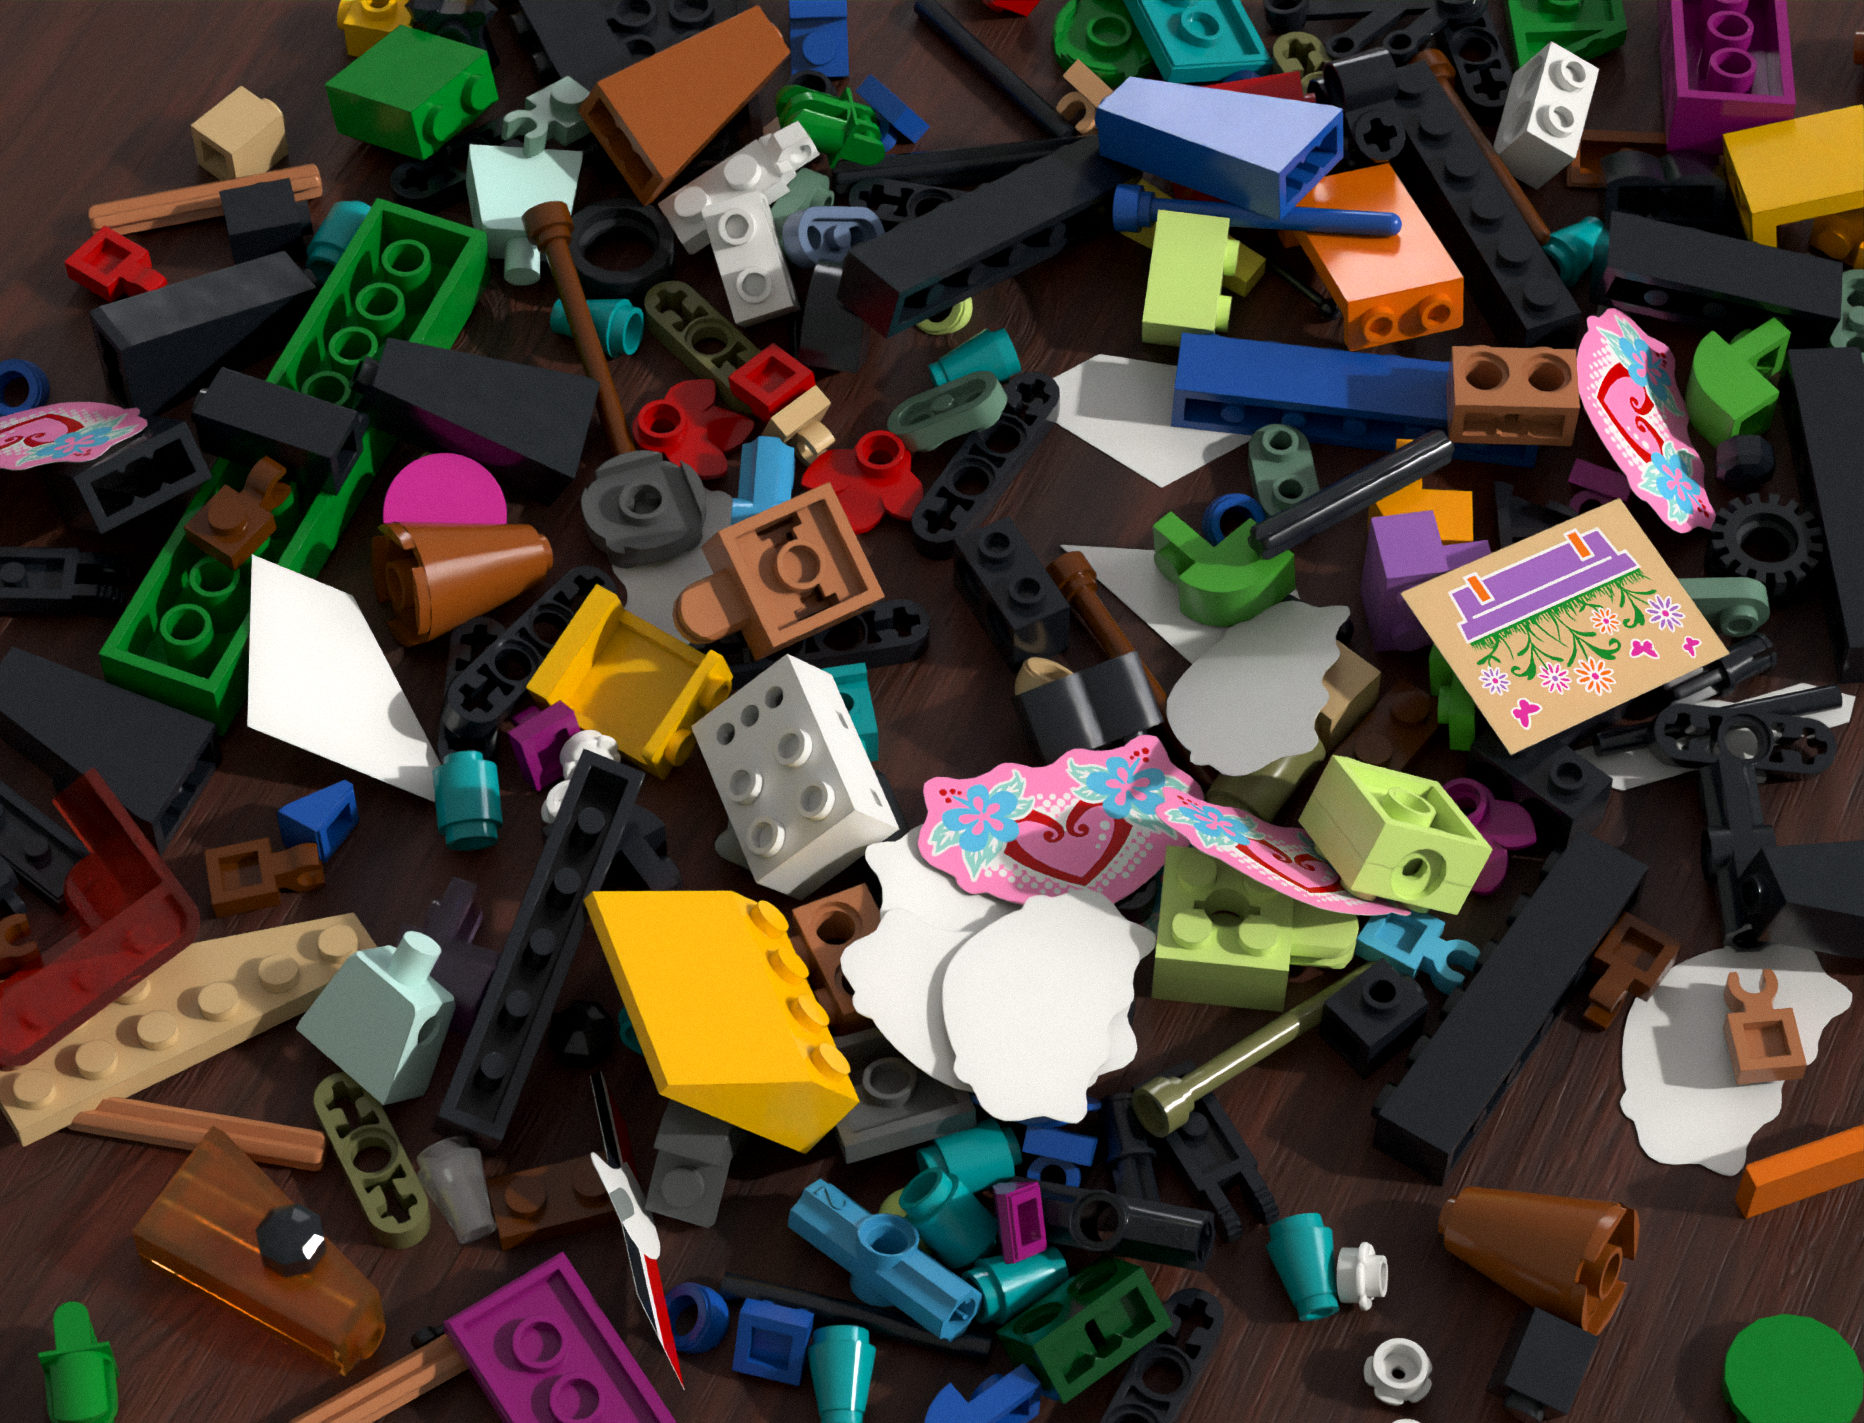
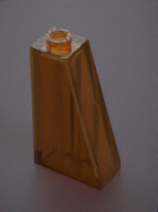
(208, 1242)

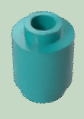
(334, 237)
(467, 801)
(975, 1155)
(949, 1218)

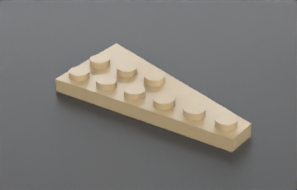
(179, 1017)

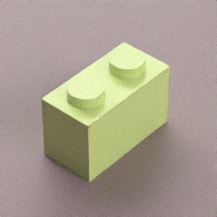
(1187, 277)

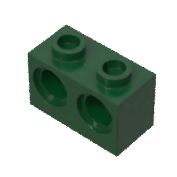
(1085, 1327)

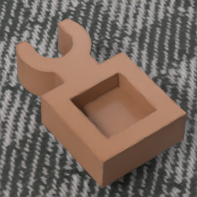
(1761, 1039)

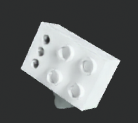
(792, 779)

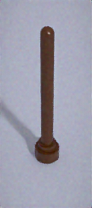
(1446, 76)
(550, 229)
(1077, 584)

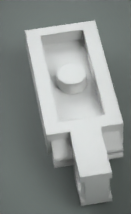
(759, 165)

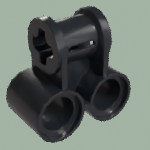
(1365, 91)

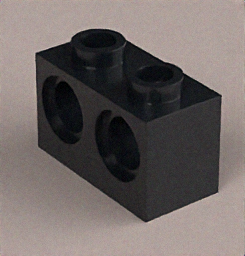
(1010, 593)
(1547, 780)

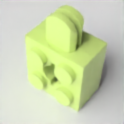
(1394, 836)
(1234, 957)

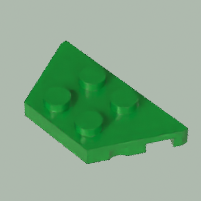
(1578, 26)

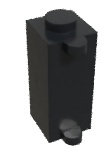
(253, 419)

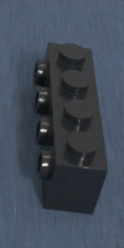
(1714, 279)

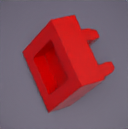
(770, 382)

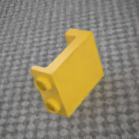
(1795, 170)
(631, 682)

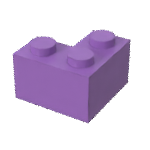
(1399, 556)

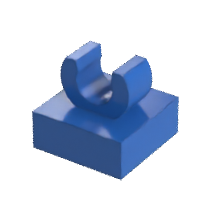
(891, 113)
(1060, 1149)
(772, 1341)

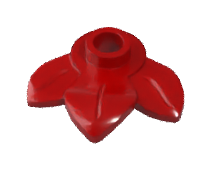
(694, 428)
(867, 488)

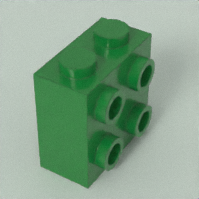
(412, 92)

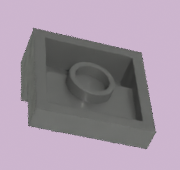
(896, 1100)

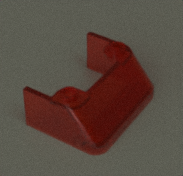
(131, 925)

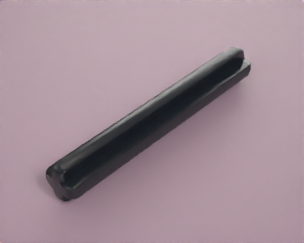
(1350, 494)

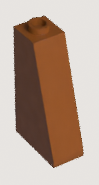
(679, 99)

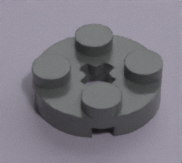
(648, 537)

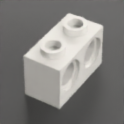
(1545, 114)
(750, 258)

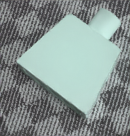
(506, 185)
(384, 1018)

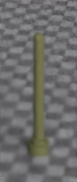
(1166, 1102)

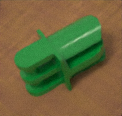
(833, 124)
(80, 1370)

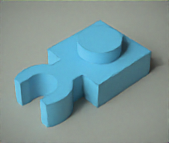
(1415, 945)

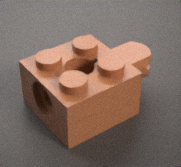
(780, 577)

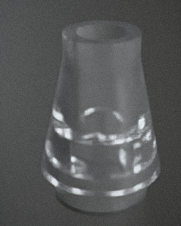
(457, 1185)

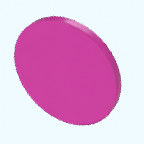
(444, 491)

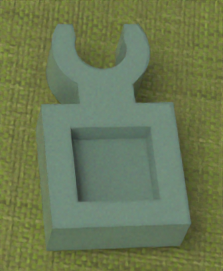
(548, 116)

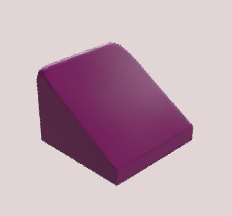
(1019, 1220)

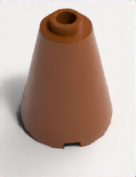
(453, 572)
(1545, 1248)

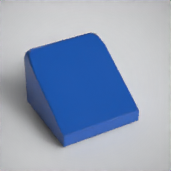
(320, 819)

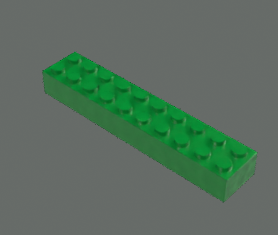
(191, 615)

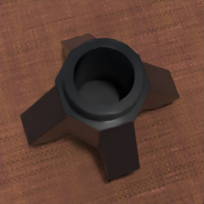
(458, 21)

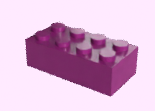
(1723, 69)

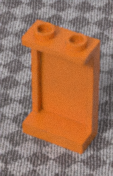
(1381, 283)

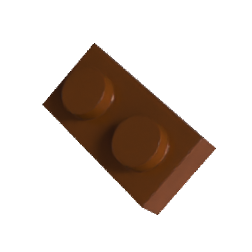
(1396, 729)
(550, 1202)

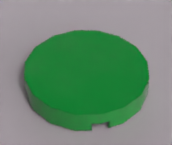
(1101, 38)
(1791, 1373)

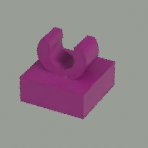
(1597, 485)
(539, 741)

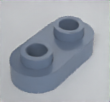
(827, 233)

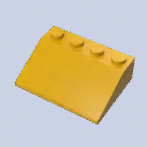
(725, 1010)

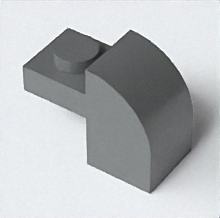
(692, 1164)

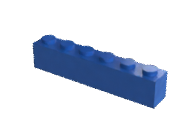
(1322, 393)

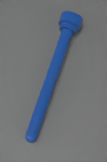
(1139, 208)

